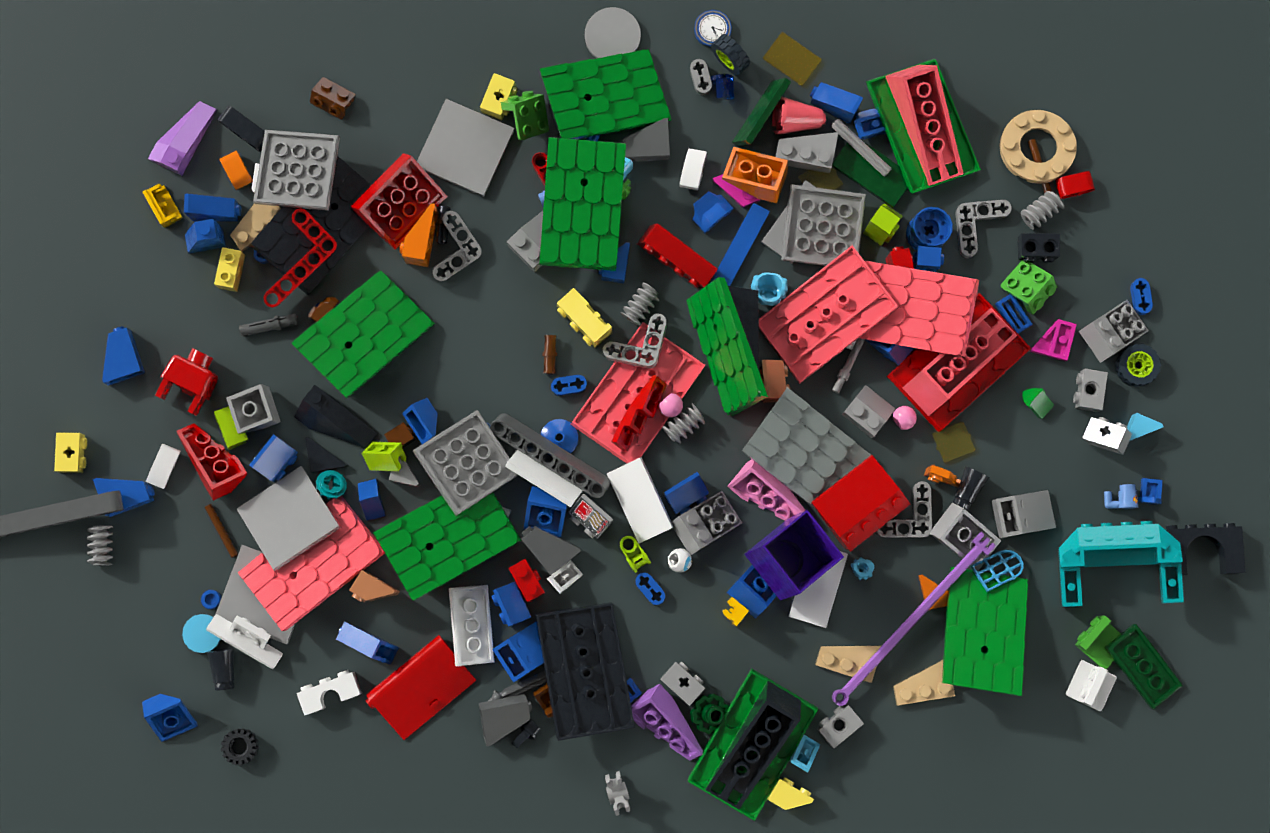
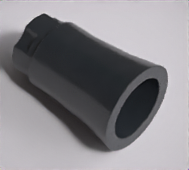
(969, 487)
(222, 668)

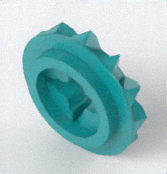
(337, 480)

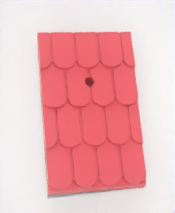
(839, 304)
(931, 310)
(622, 384)
(317, 572)

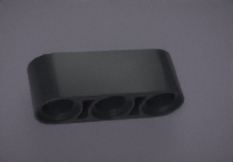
(242, 127)

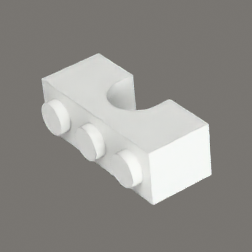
(312, 697)

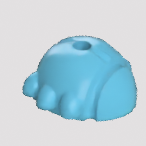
(863, 565)

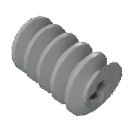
(1041, 208)
(640, 304)
(684, 424)
(99, 545)

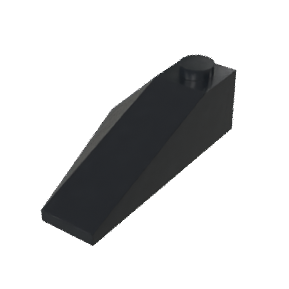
(327, 416)

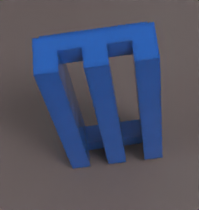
(1005, 315)

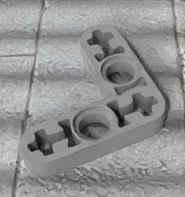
(974, 215)
(462, 252)
(646, 350)
(917, 518)

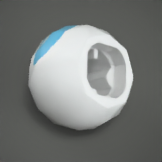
(679, 560)

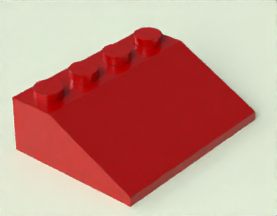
(398, 200)
(860, 503)

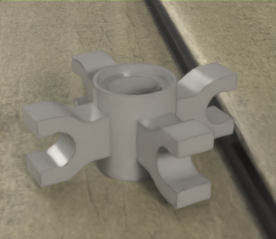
(617, 793)

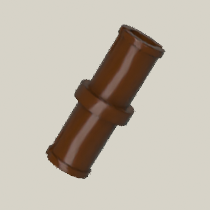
(549, 354)

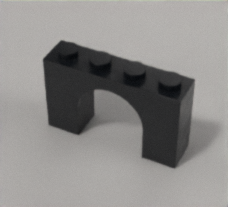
(1226, 538)

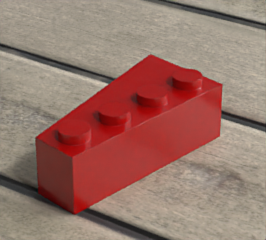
(677, 255)

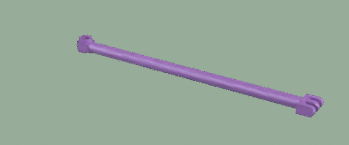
(914, 617)

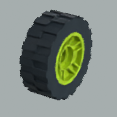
(730, 54)
(1149, 365)

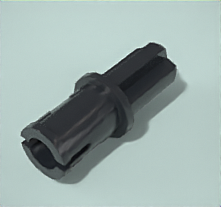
(442, 231)

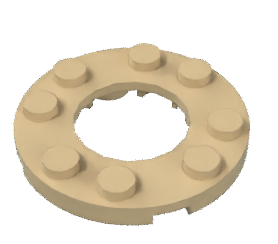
(1029, 170)

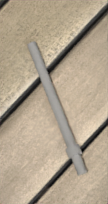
(844, 374)

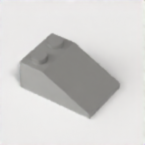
(527, 242)
(958, 529)

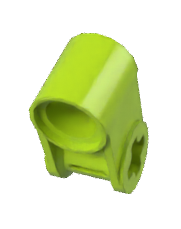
(634, 554)

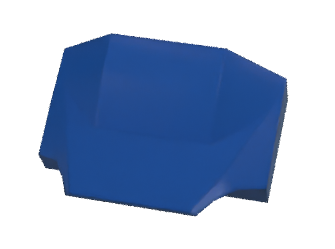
(869, 124)
(710, 210)

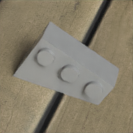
(809, 152)

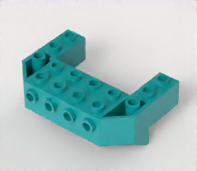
(1120, 547)

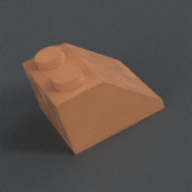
(773, 377)
(371, 588)

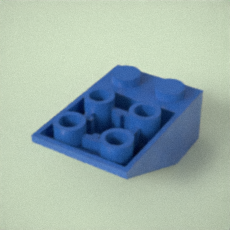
(520, 652)

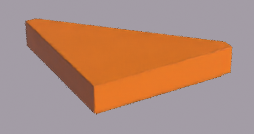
(927, 587)

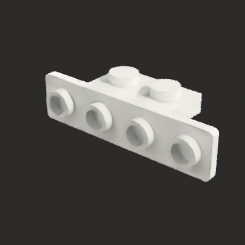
(246, 638)

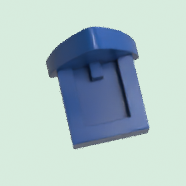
(1150, 491)

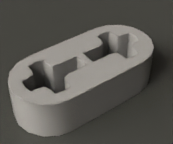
(696, 77)

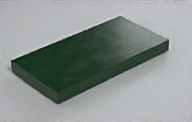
(761, 112)
(858, 169)
(1143, 666)

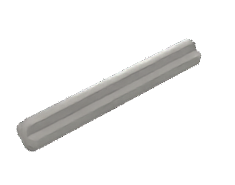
(861, 147)

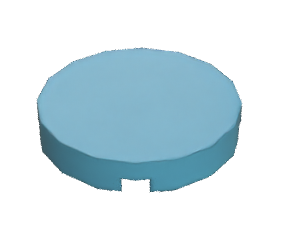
(196, 635)

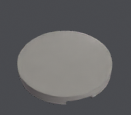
(612, 33)

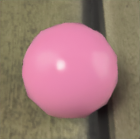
(671, 405)
(904, 417)

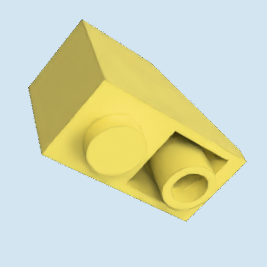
(788, 796)

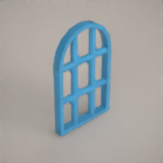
(996, 576)

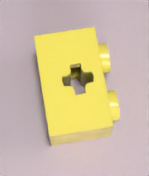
(498, 86)
(229, 269)
(67, 443)

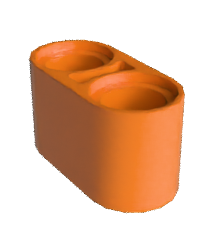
(236, 170)

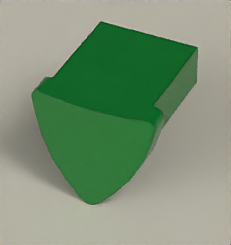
(1037, 401)

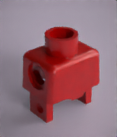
(191, 376)

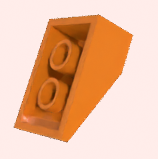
(756, 173)
(419, 241)

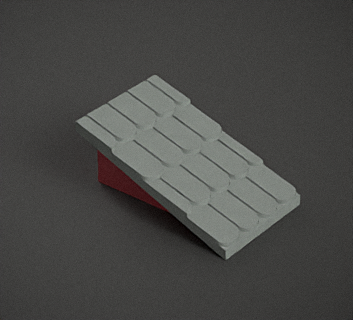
(803, 448)

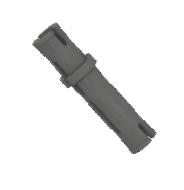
(275, 323)

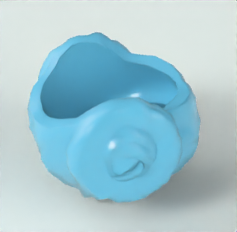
(770, 288)

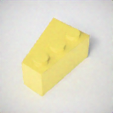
(584, 318)

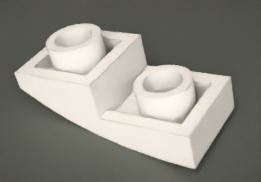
(693, 169)
(163, 466)

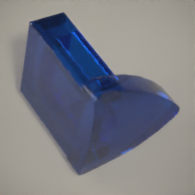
(724, 86)

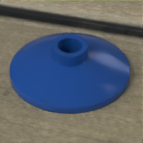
(563, 427)

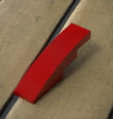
(642, 407)

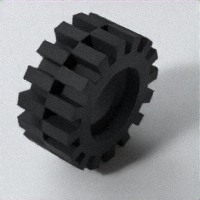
(227, 746)

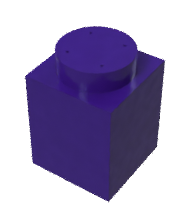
(802, 543)

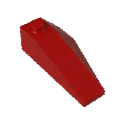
(214, 465)

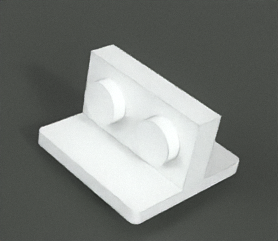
(1091, 685)

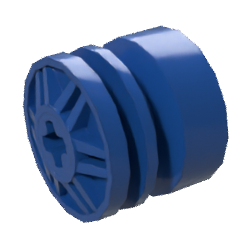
(936, 222)

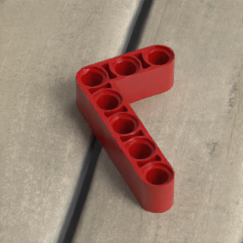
(304, 262)

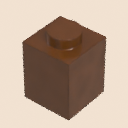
(401, 434)

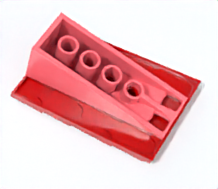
(948, 383)

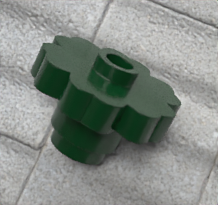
(708, 712)

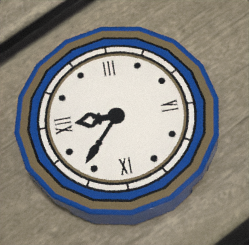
(711, 26)

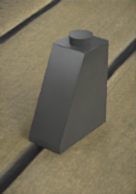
(649, 143)
(548, 549)
(503, 716)

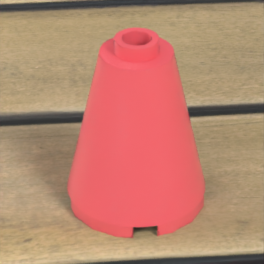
(795, 116)

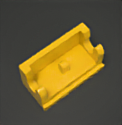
(162, 205)
(737, 613)

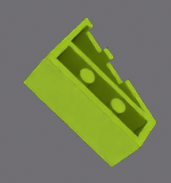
(883, 225)

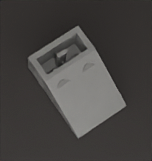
(1113, 331)
(1023, 514)
(706, 522)

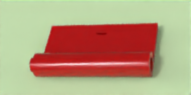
(409, 690)

